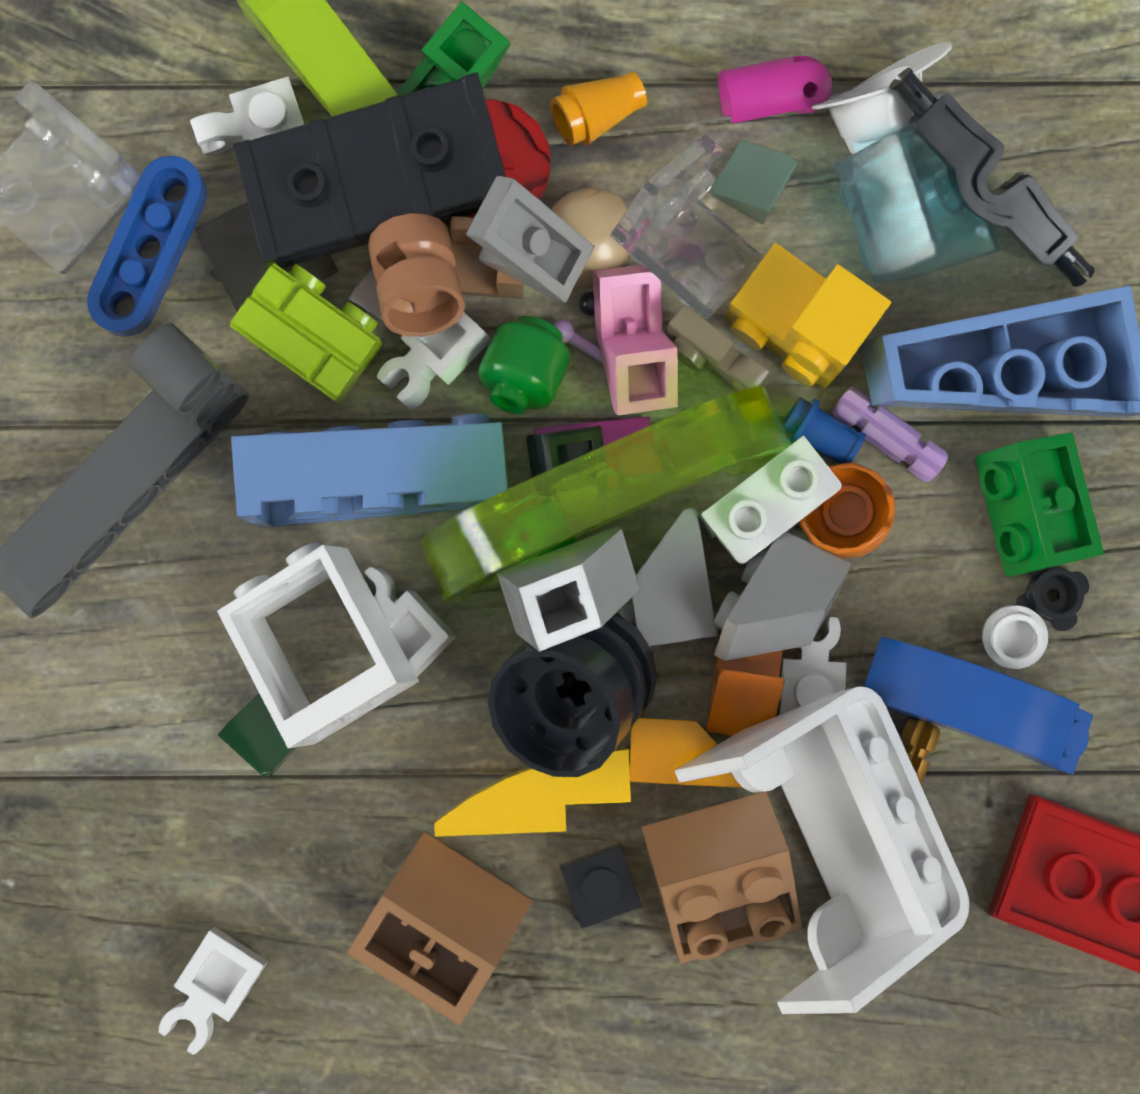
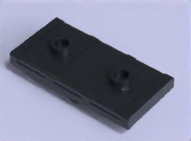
(347, 173)

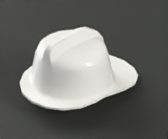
(874, 110)

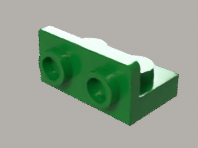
(1038, 504)

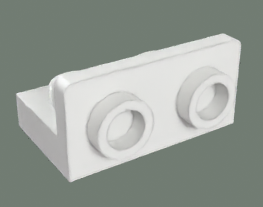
(770, 501)

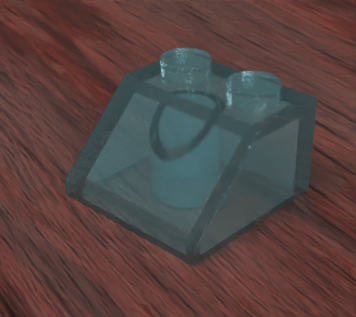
(908, 211)

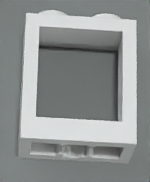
(246, 623)

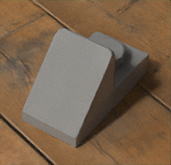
(528, 240)

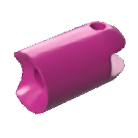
(773, 88)

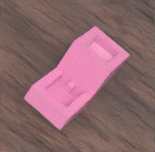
(633, 348)

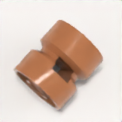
(415, 275)

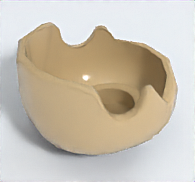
(594, 217)

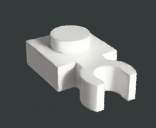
(433, 355)
(412, 621)
(812, 674)
(216, 983)

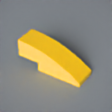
(536, 801)

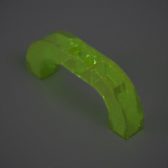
(602, 487)

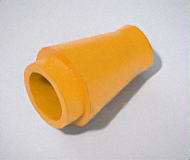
(596, 106)

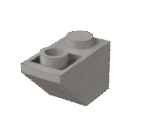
(569, 589)
(783, 599)

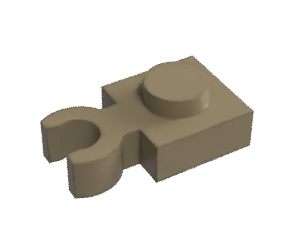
(705, 346)

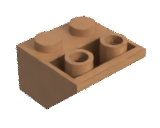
(724, 877)
(440, 927)

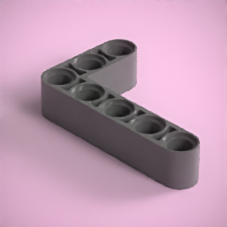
(125, 473)

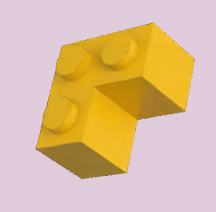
(804, 316)

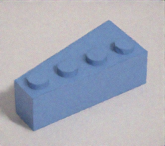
(1031, 359)
(368, 472)

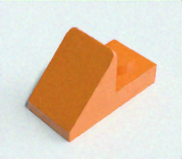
(744, 692)

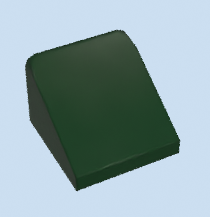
(256, 738)

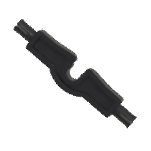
(970, 157)

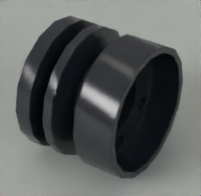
(573, 700)

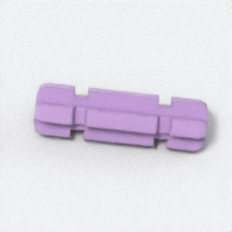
(890, 434)

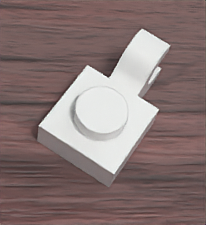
(256, 114)

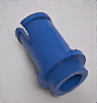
(823, 431)

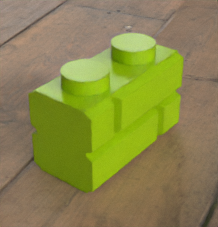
(308, 332)

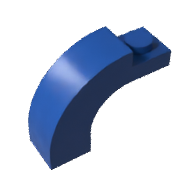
(980, 703)

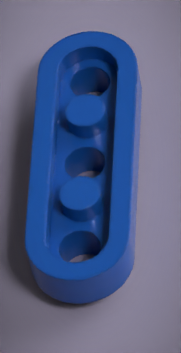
(146, 220)

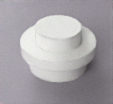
(1014, 636)

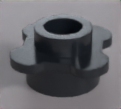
(1070, 590)

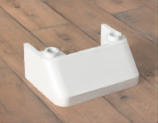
(868, 834)

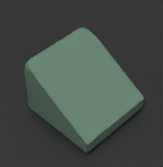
(754, 179)

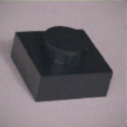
(600, 885)

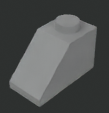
(674, 588)

